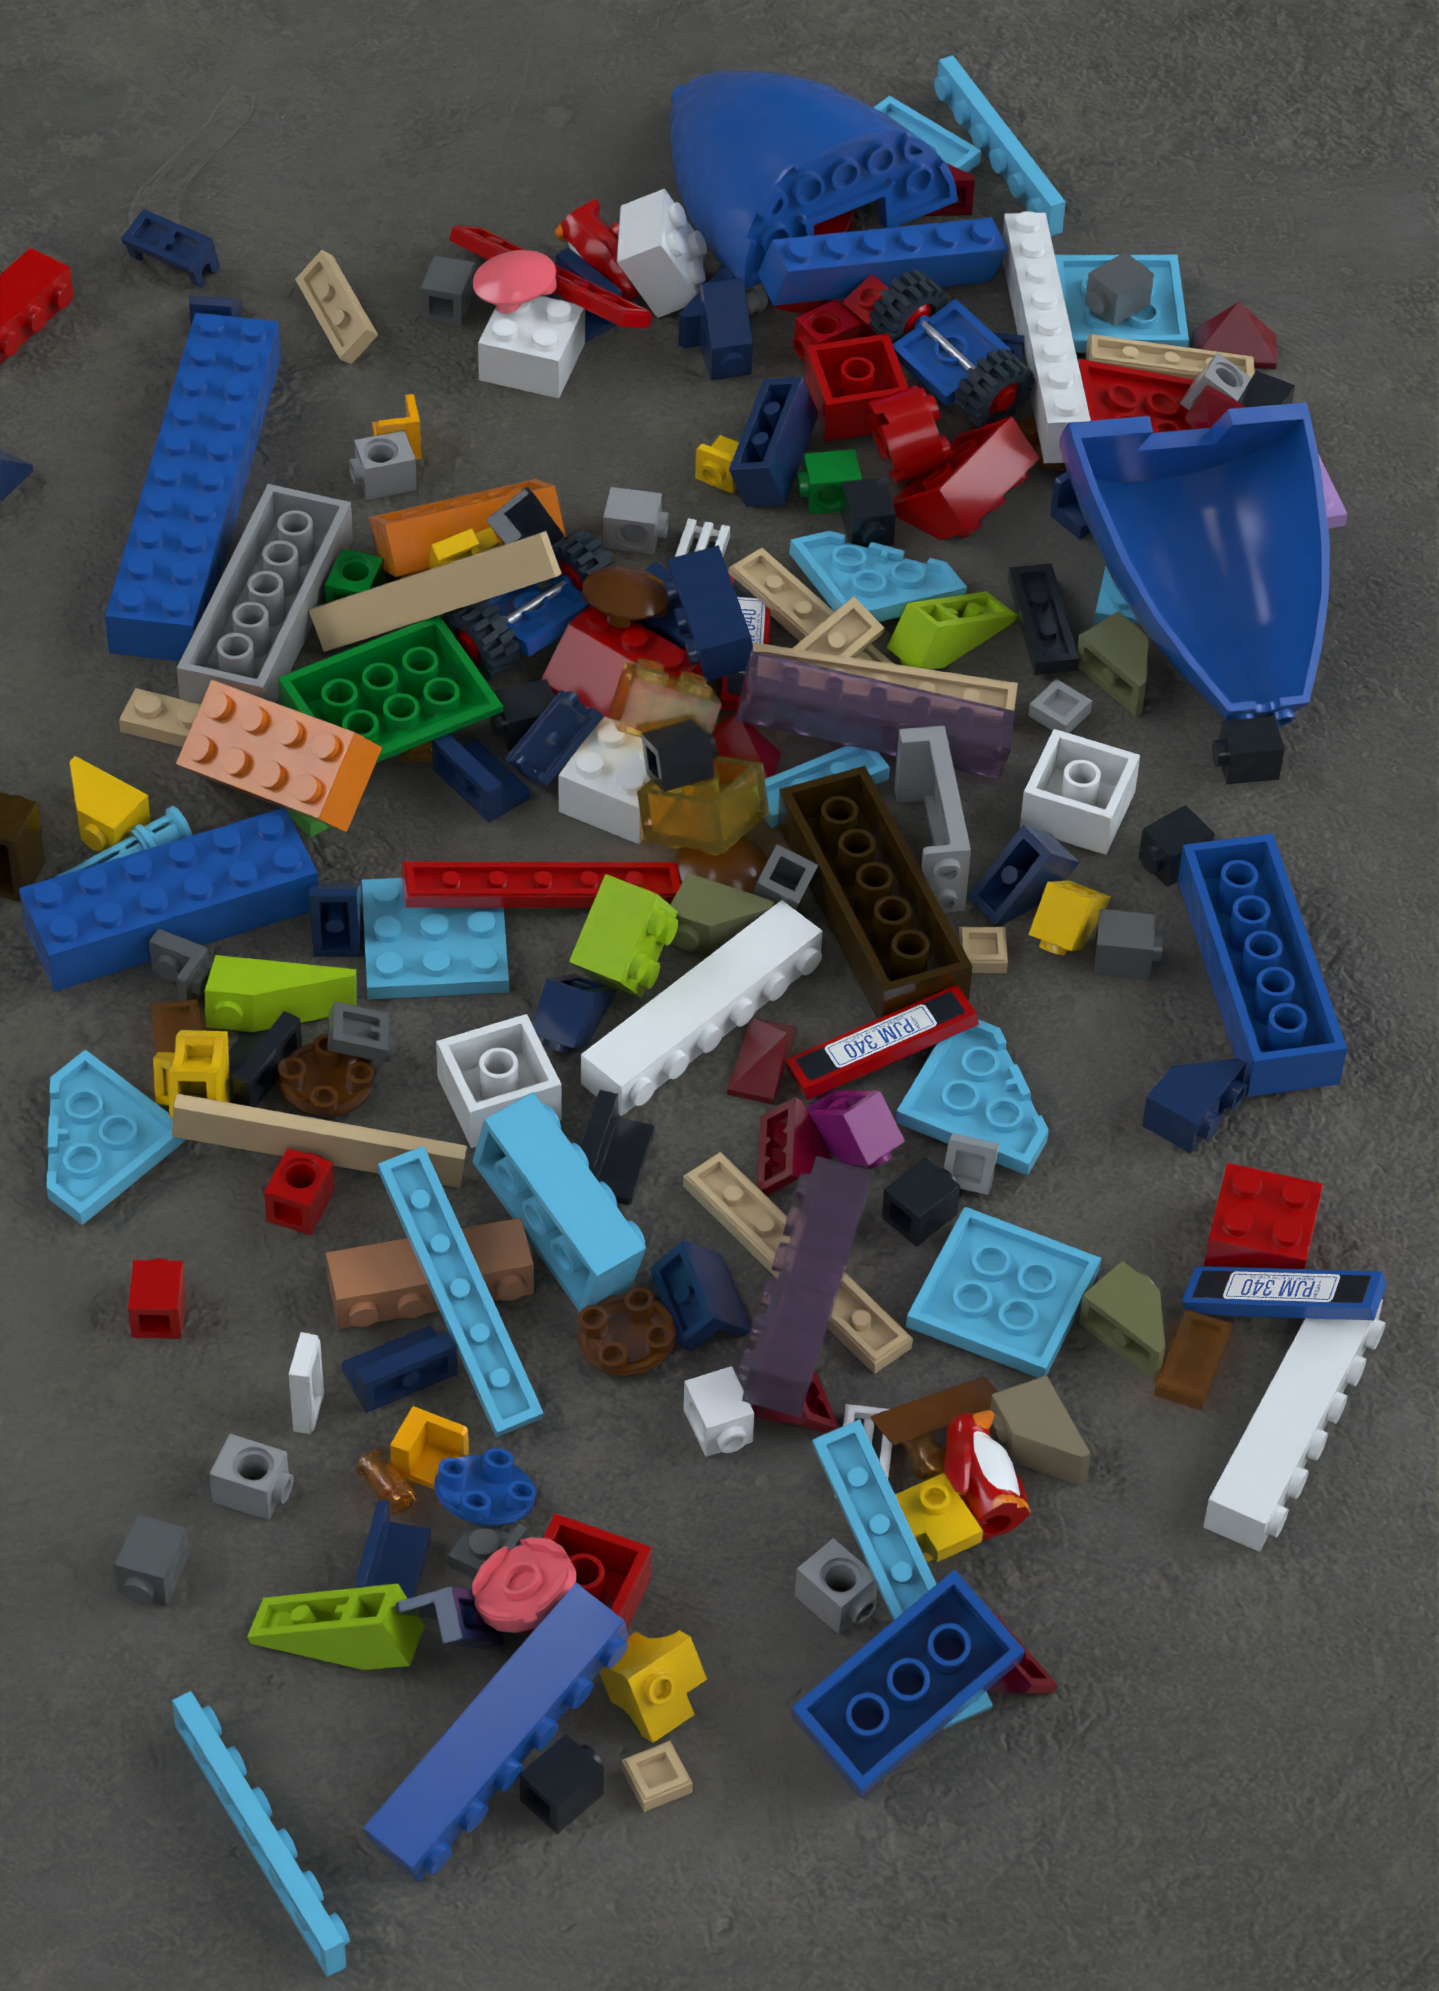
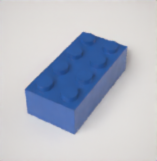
(907, 1683)

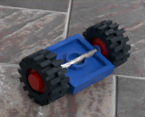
(951, 350)
(527, 616)

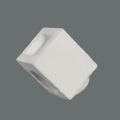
(717, 1412)

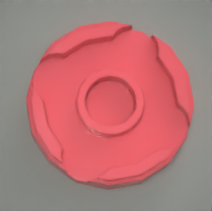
(522, 1584)

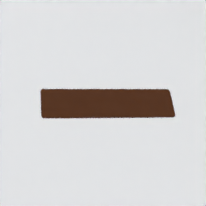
(934, 1410)

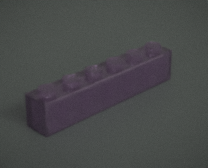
(870, 712)
(806, 1287)

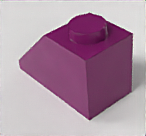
(856, 1126)

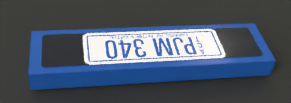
(1285, 1293)

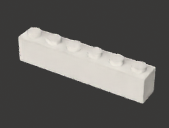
(702, 1007)
(1289, 1428)

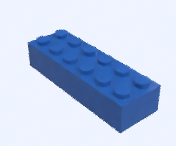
(190, 887)
(1261, 965)

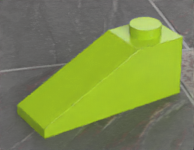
(946, 628)
(255, 992)
(340, 1627)

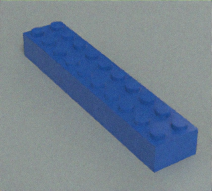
(193, 486)

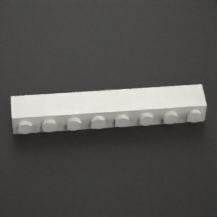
(1044, 323)

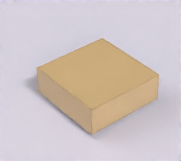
(985, 948)
(657, 1776)

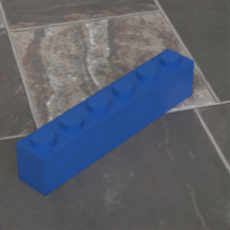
(839, 262)
(497, 1733)

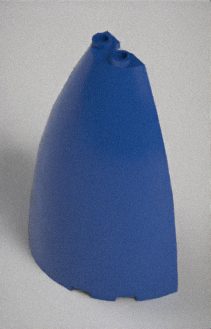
(783, 153)
(1215, 547)

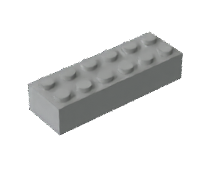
(265, 594)

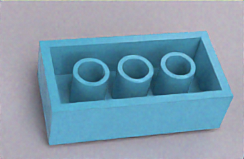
(560, 1202)

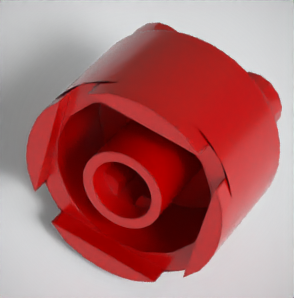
(907, 433)

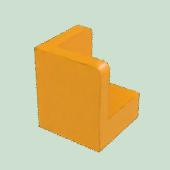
(410, 424)
(424, 1443)

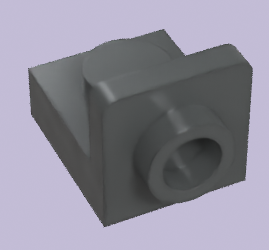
(181, 962)
(360, 1033)
(480, 1543)

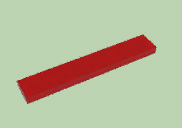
(568, 284)
(527, 883)

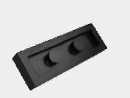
(1043, 619)

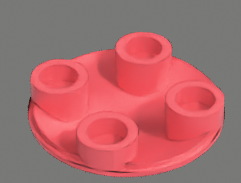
(515, 279)

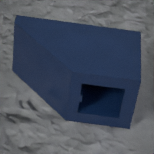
(1192, 1099)

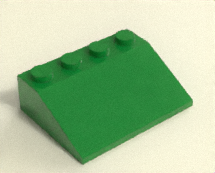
(395, 688)

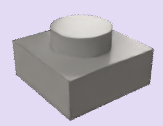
(1060, 707)
(971, 1162)

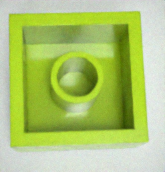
(625, 936)

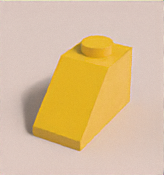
(105, 806)
(1067, 916)

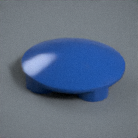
(485, 1488)

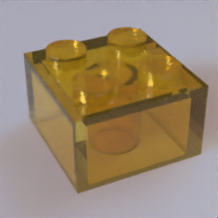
(653, 699)
(708, 812)

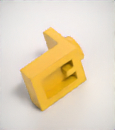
(714, 463)

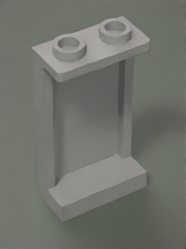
(928, 776)

